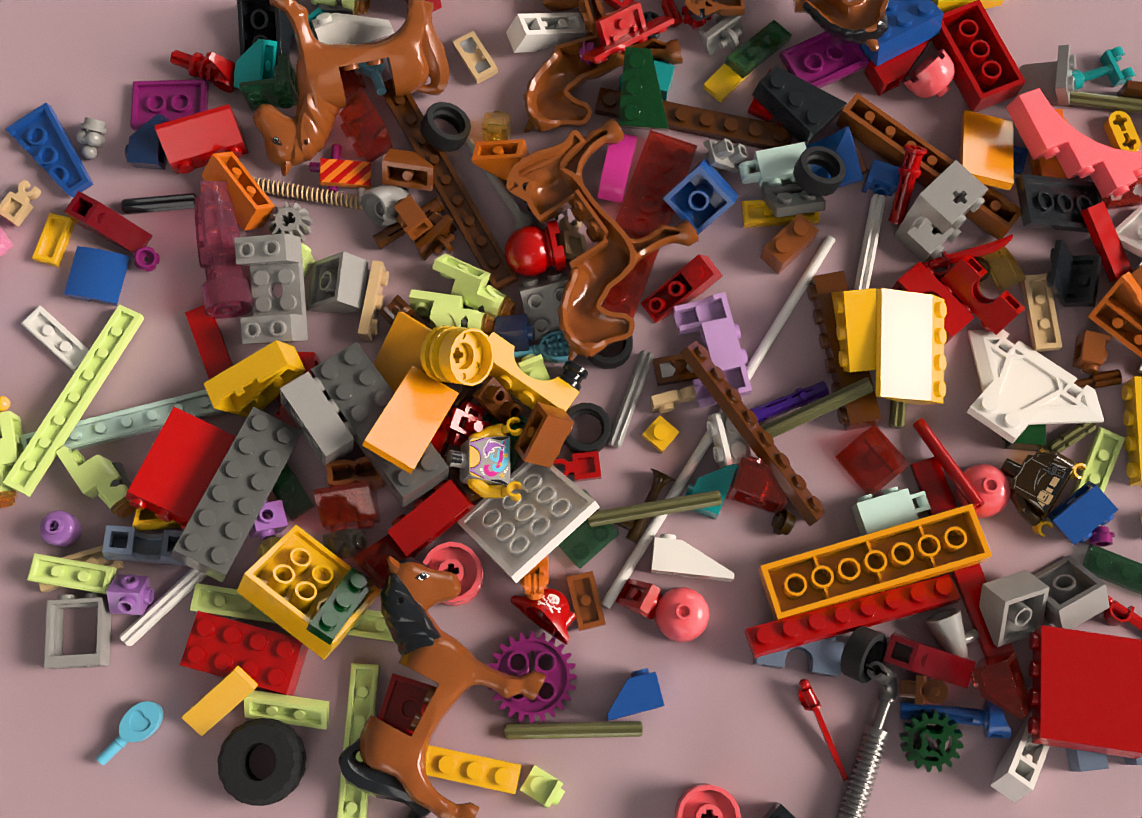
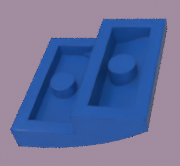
(97, 275)

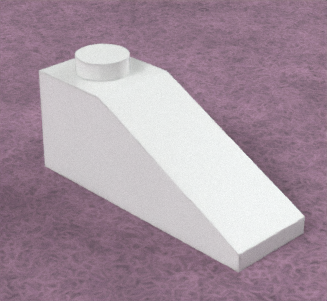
(350, 29)
(543, 30)
(681, 559)
(1020, 765)

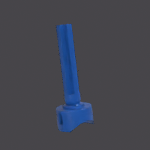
(990, 717)

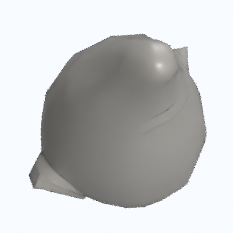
(380, 203)

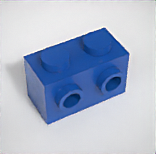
(1083, 513)

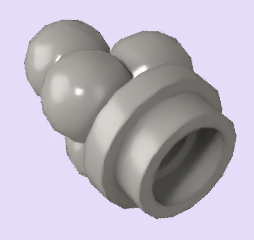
(91, 136)

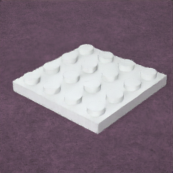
(527, 530)

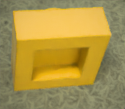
(660, 434)

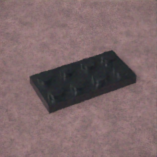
(1055, 202)

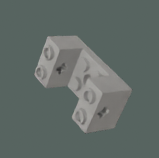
(938, 212)
(274, 261)

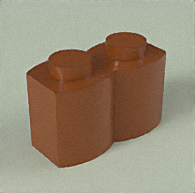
(348, 472)

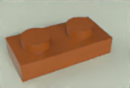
(586, 601)

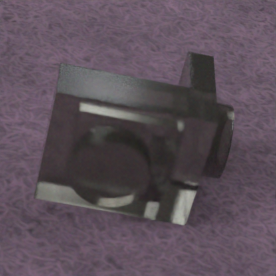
(345, 542)

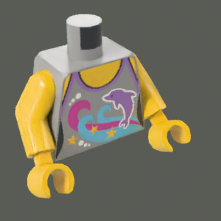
(486, 461)

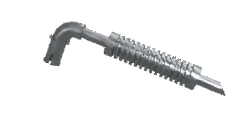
(871, 746)

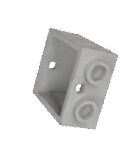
(54, 632)

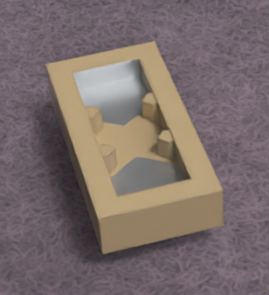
(475, 57)

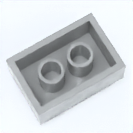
(317, 418)

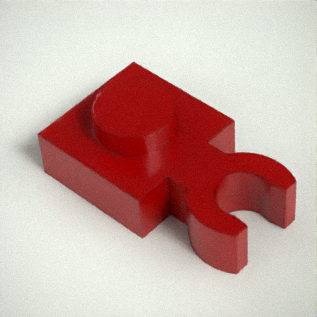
(583, 465)

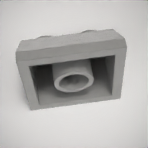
(338, 284)
(1073, 593)
(1013, 606)

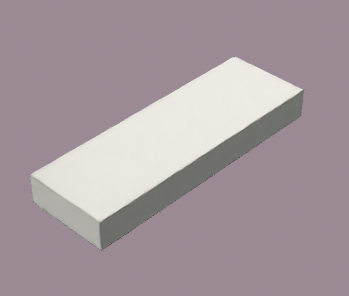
(56, 337)

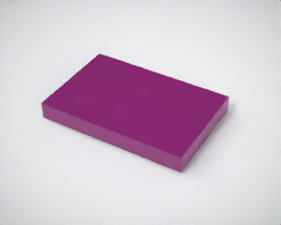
(823, 59)
(169, 98)

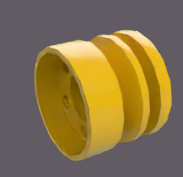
(457, 355)

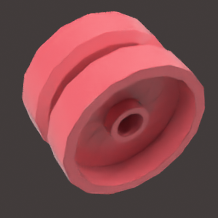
(459, 558)
(707, 798)

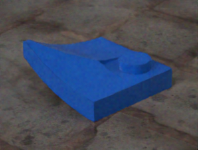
(844, 146)

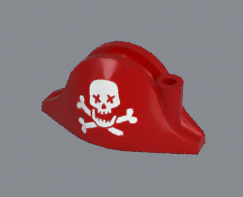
(548, 613)

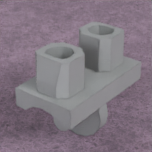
(722, 34)
(725, 155)

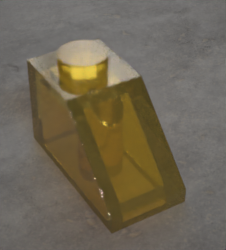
(496, 126)

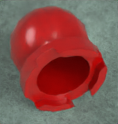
(534, 250)

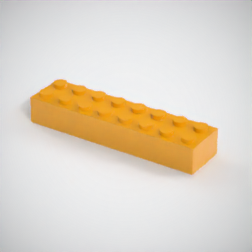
(874, 562)

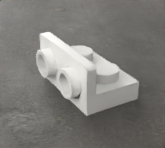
(727, 440)

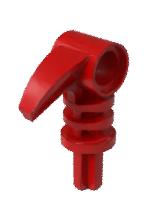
(212, 67)

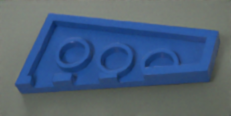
(51, 148)

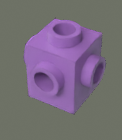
(269, 521)
(129, 594)

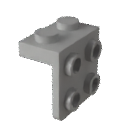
(1052, 78)
(542, 302)

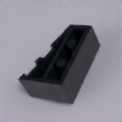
(797, 104)

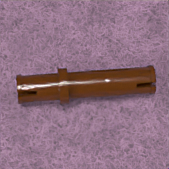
(382, 238)

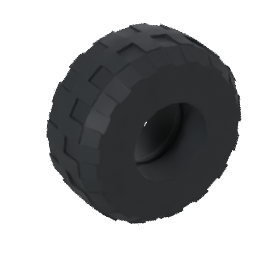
(235, 755)

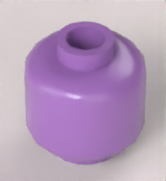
(60, 529)

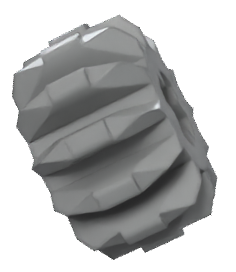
(286, 217)

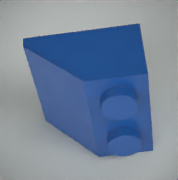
(701, 196)
(637, 695)

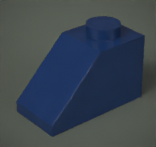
(145, 147)

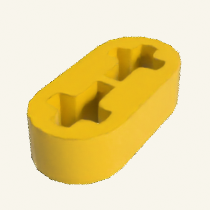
(1124, 134)

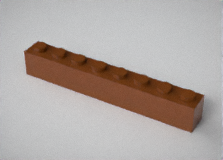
(888, 138)

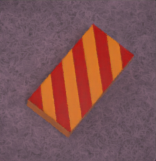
(345, 173)

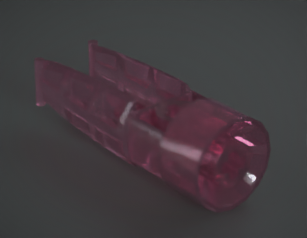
(226, 290)

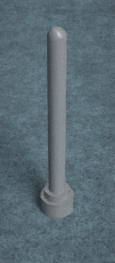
(521, 218)

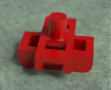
(472, 424)

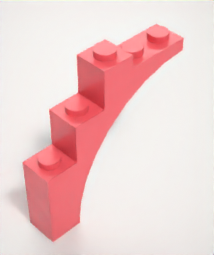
(1050, 135)

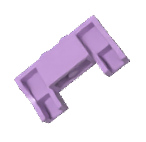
(720, 338)

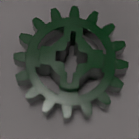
(924, 748)

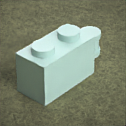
(772, 166)
(888, 510)

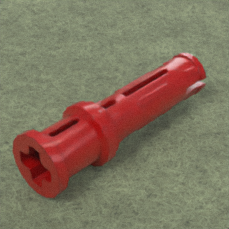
(908, 173)

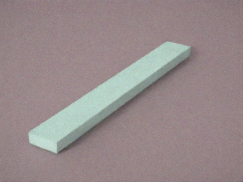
(133, 420)

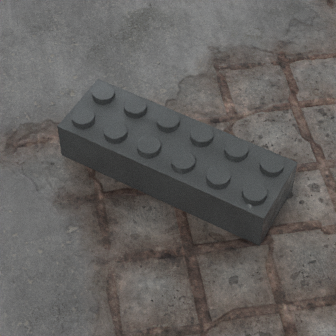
(361, 398)
(236, 495)

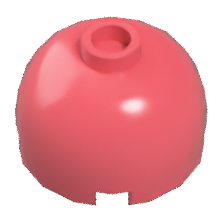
(931, 76)
(990, 485)
(682, 614)

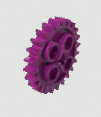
(557, 676)

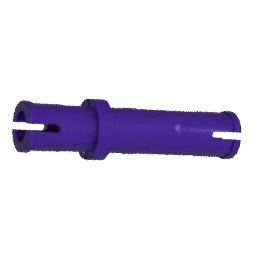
(797, 399)

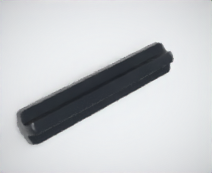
(158, 203)

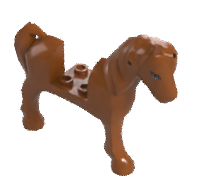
(411, 55)
(548, 92)
(553, 187)

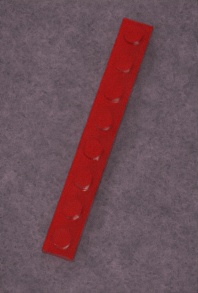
(850, 615)

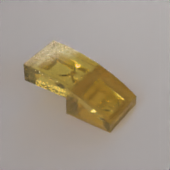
(1004, 268)

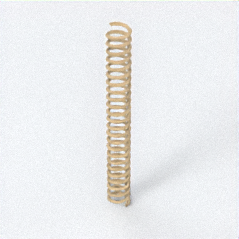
(307, 193)

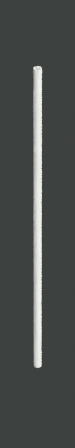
(706, 440)

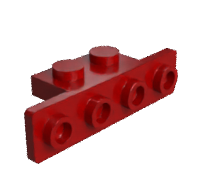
(623, 29)

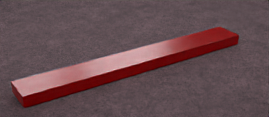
(970, 579)

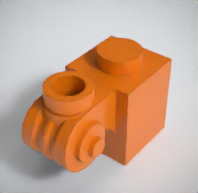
(536, 580)

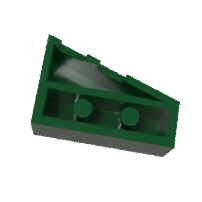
(640, 93)

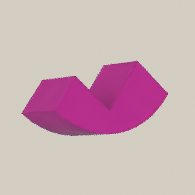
(616, 169)

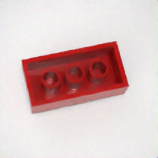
(980, 58)
(267, 656)

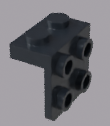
(1072, 277)

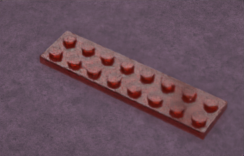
(659, 169)

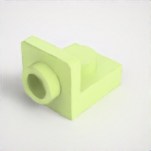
(534, 367)
(543, 787)

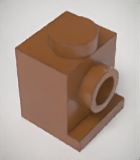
(412, 218)
(1090, 351)

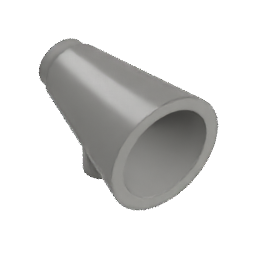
(949, 631)

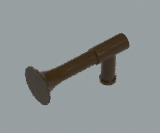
(635, 527)

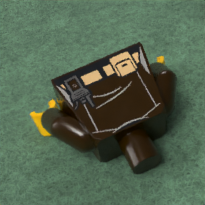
(1039, 484)

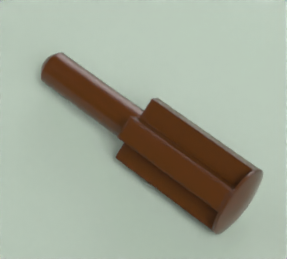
(1101, 379)

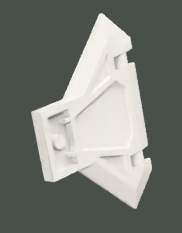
(1025, 388)

